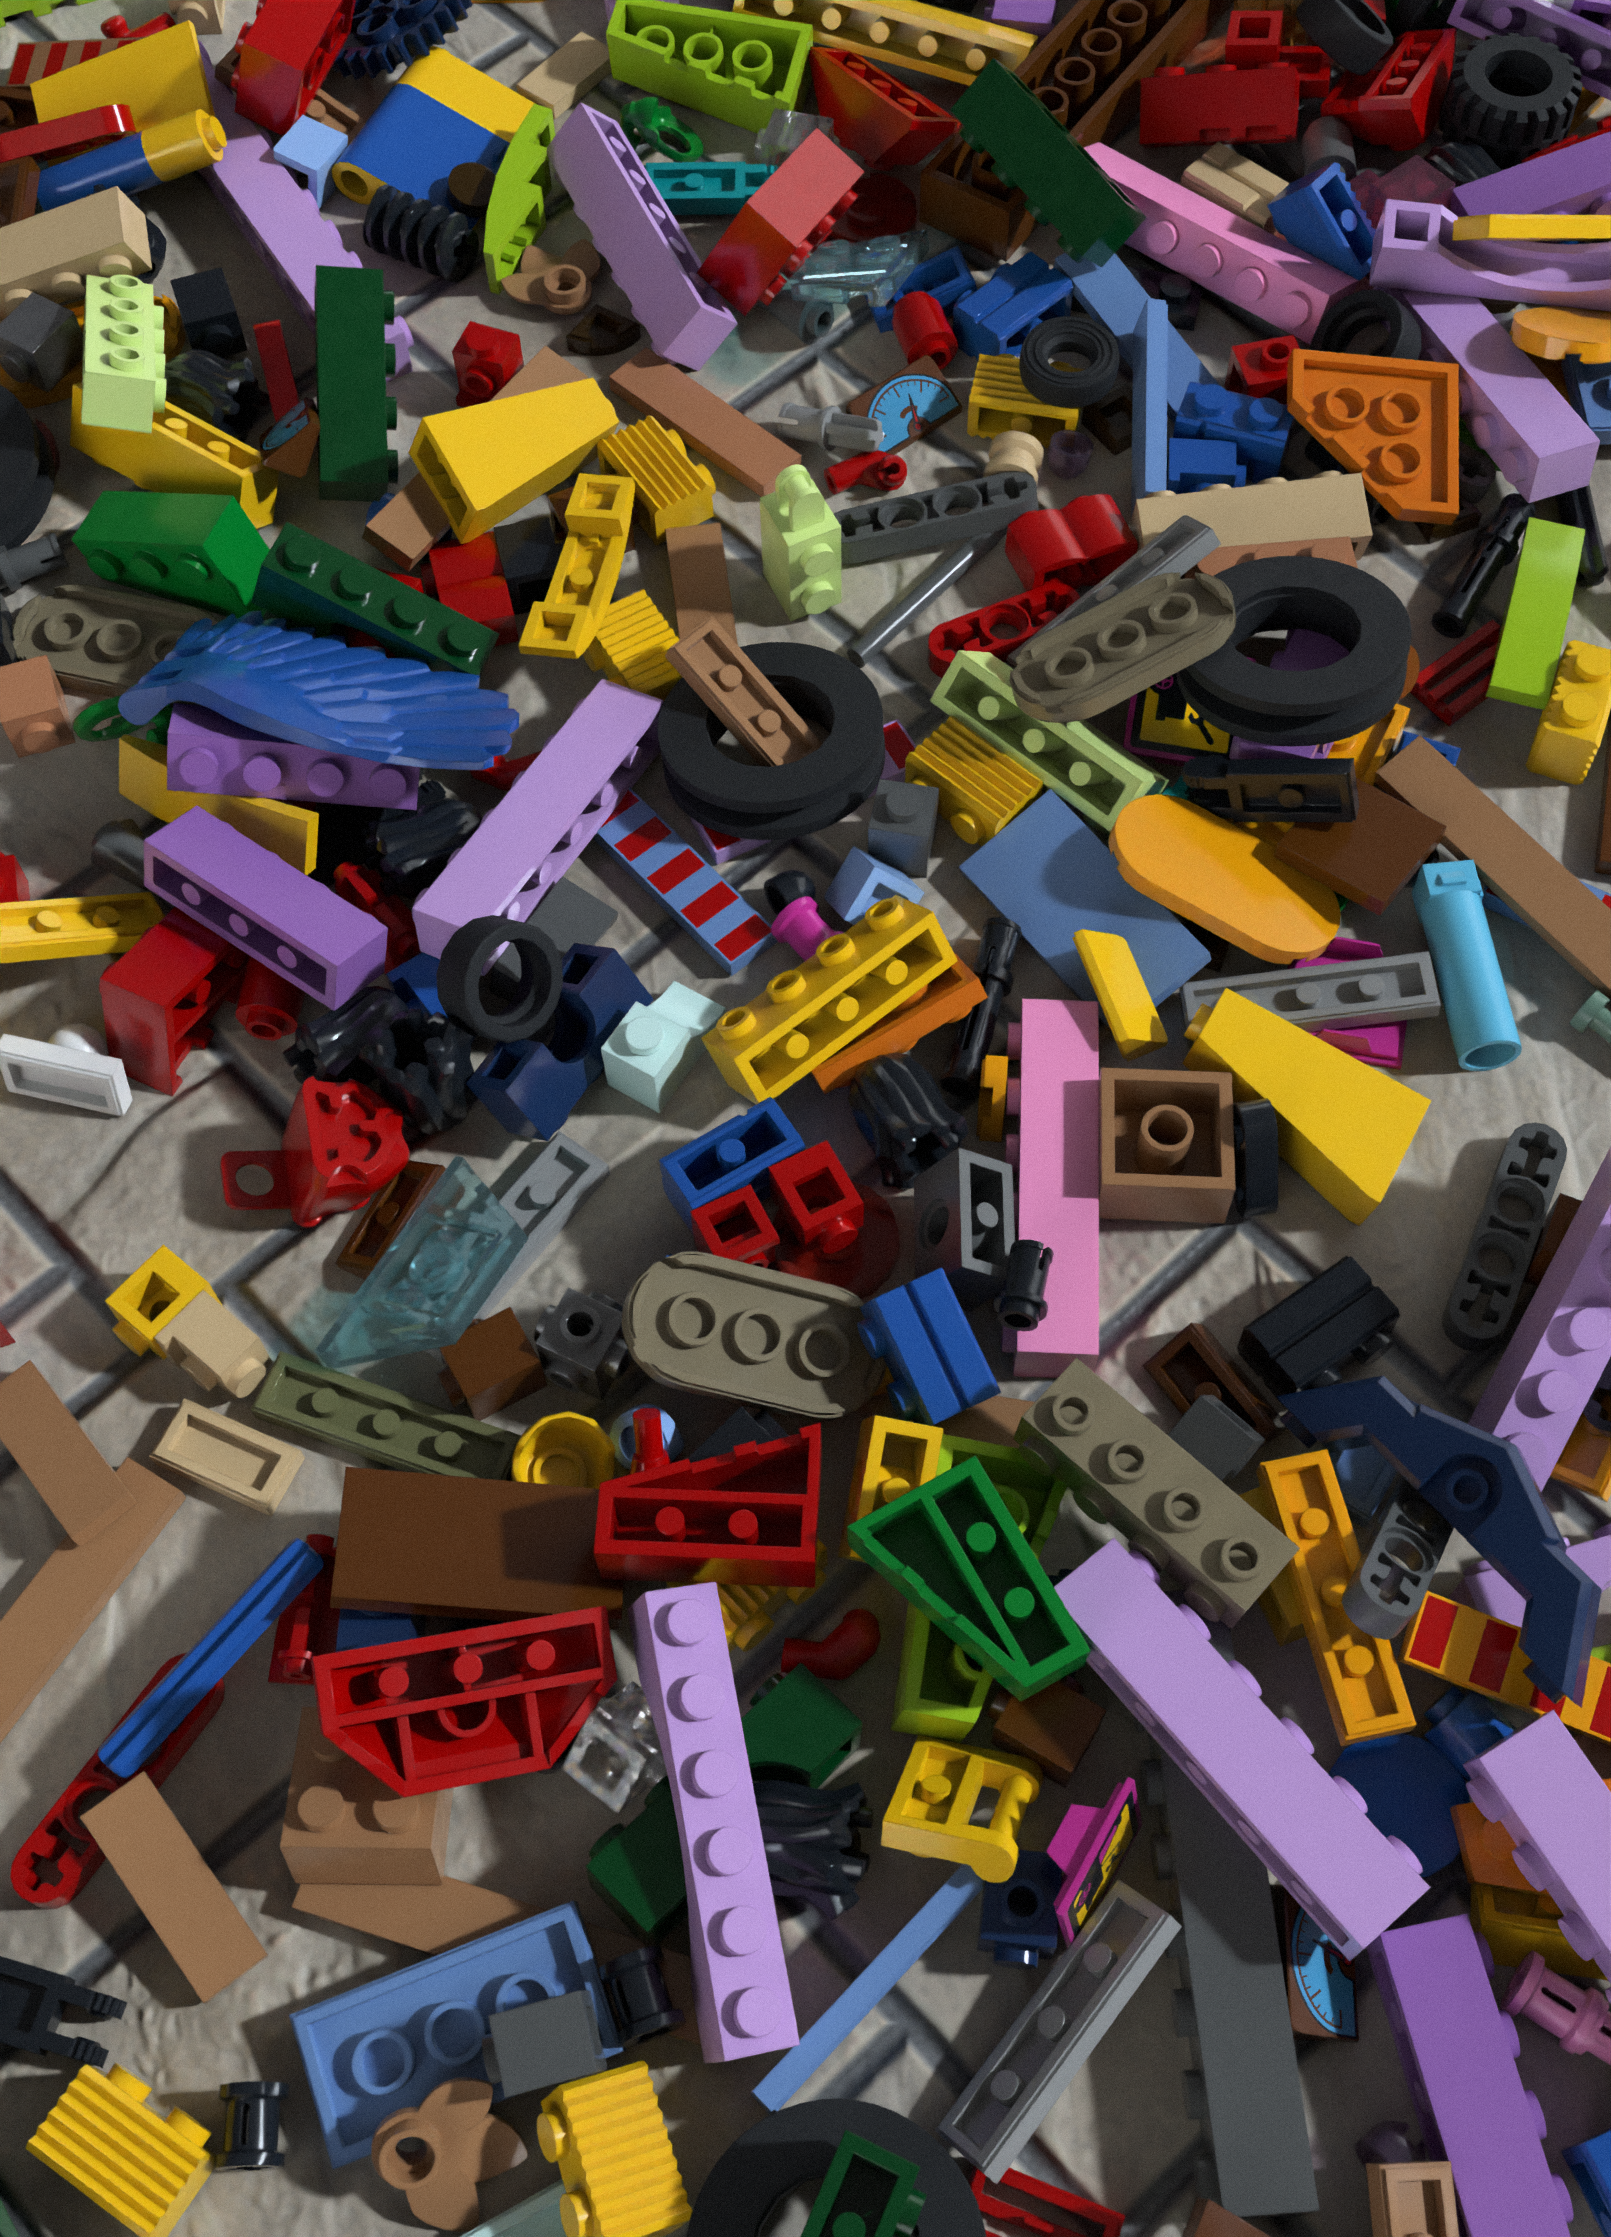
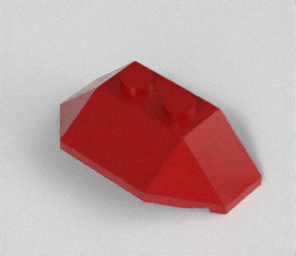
(1400, 94)
(877, 111)
(466, 1700)

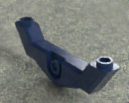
(1486, 1496)

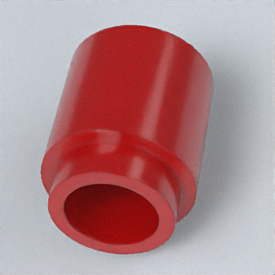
(923, 329)
(268, 1003)

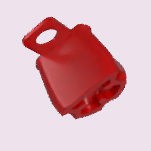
(332, 1157)

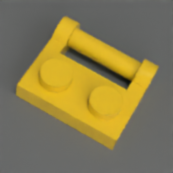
(938, 1798)

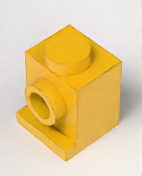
(153, 1299)

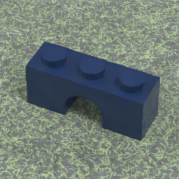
(537, 1085)

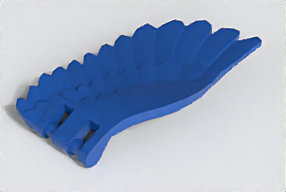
(328, 695)

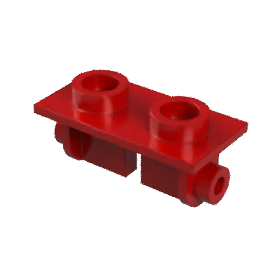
(364, 892)
(307, 1624)

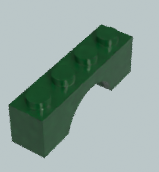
(321, 584)
(790, 1735)

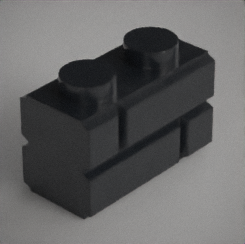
(1320, 1331)

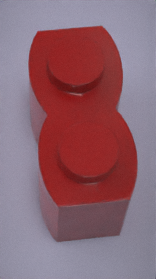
(1070, 544)
(472, 583)

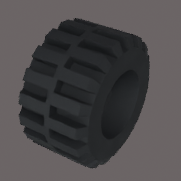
(1510, 97)

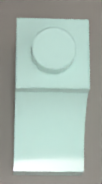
(659, 1045)

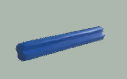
(210, 1658)

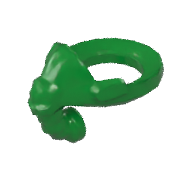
(649, 120)
(119, 726)

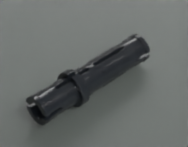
(1492, 549)
(976, 1029)

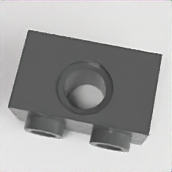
(965, 1224)

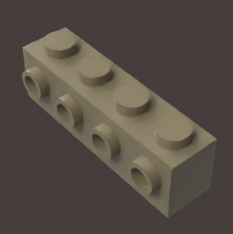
(1153, 1494)

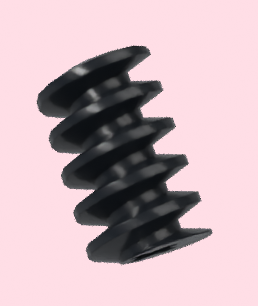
(420, 234)

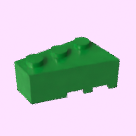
(176, 548)
(974, 1577)

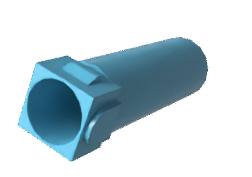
(1466, 965)

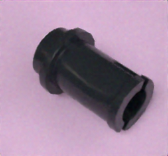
(1021, 1301)

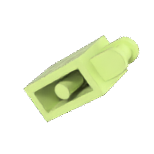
(800, 545)

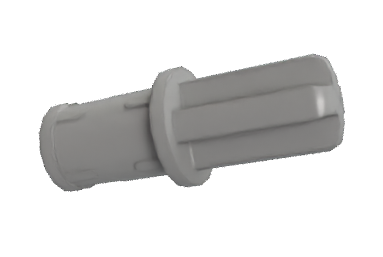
(831, 428)

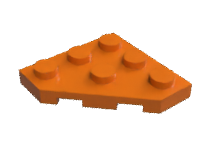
(1388, 423)

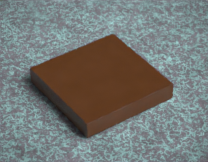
(1364, 857)

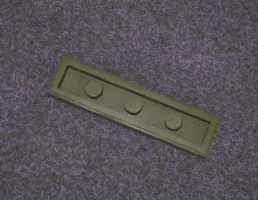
(381, 1422)

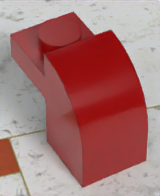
(1257, 39)

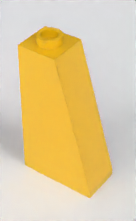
(509, 451)
(1333, 1113)

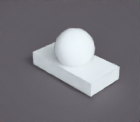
(67, 1069)

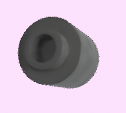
(1328, 142)

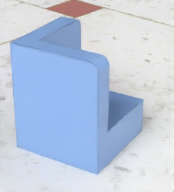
(313, 151)
(866, 881)

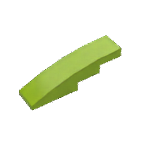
(516, 202)
(1536, 613)

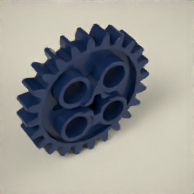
(395, 32)

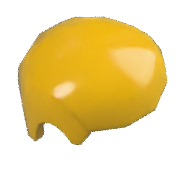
(564, 1452)

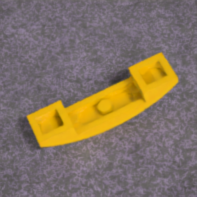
(586, 570)

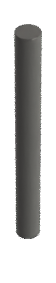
(922, 597)

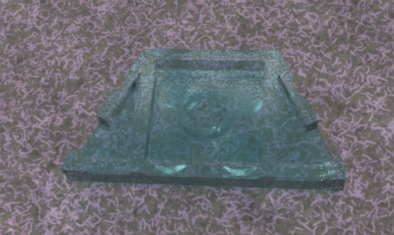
(859, 268)
(430, 1275)

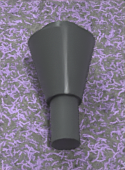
(803, 318)
(120, 850)

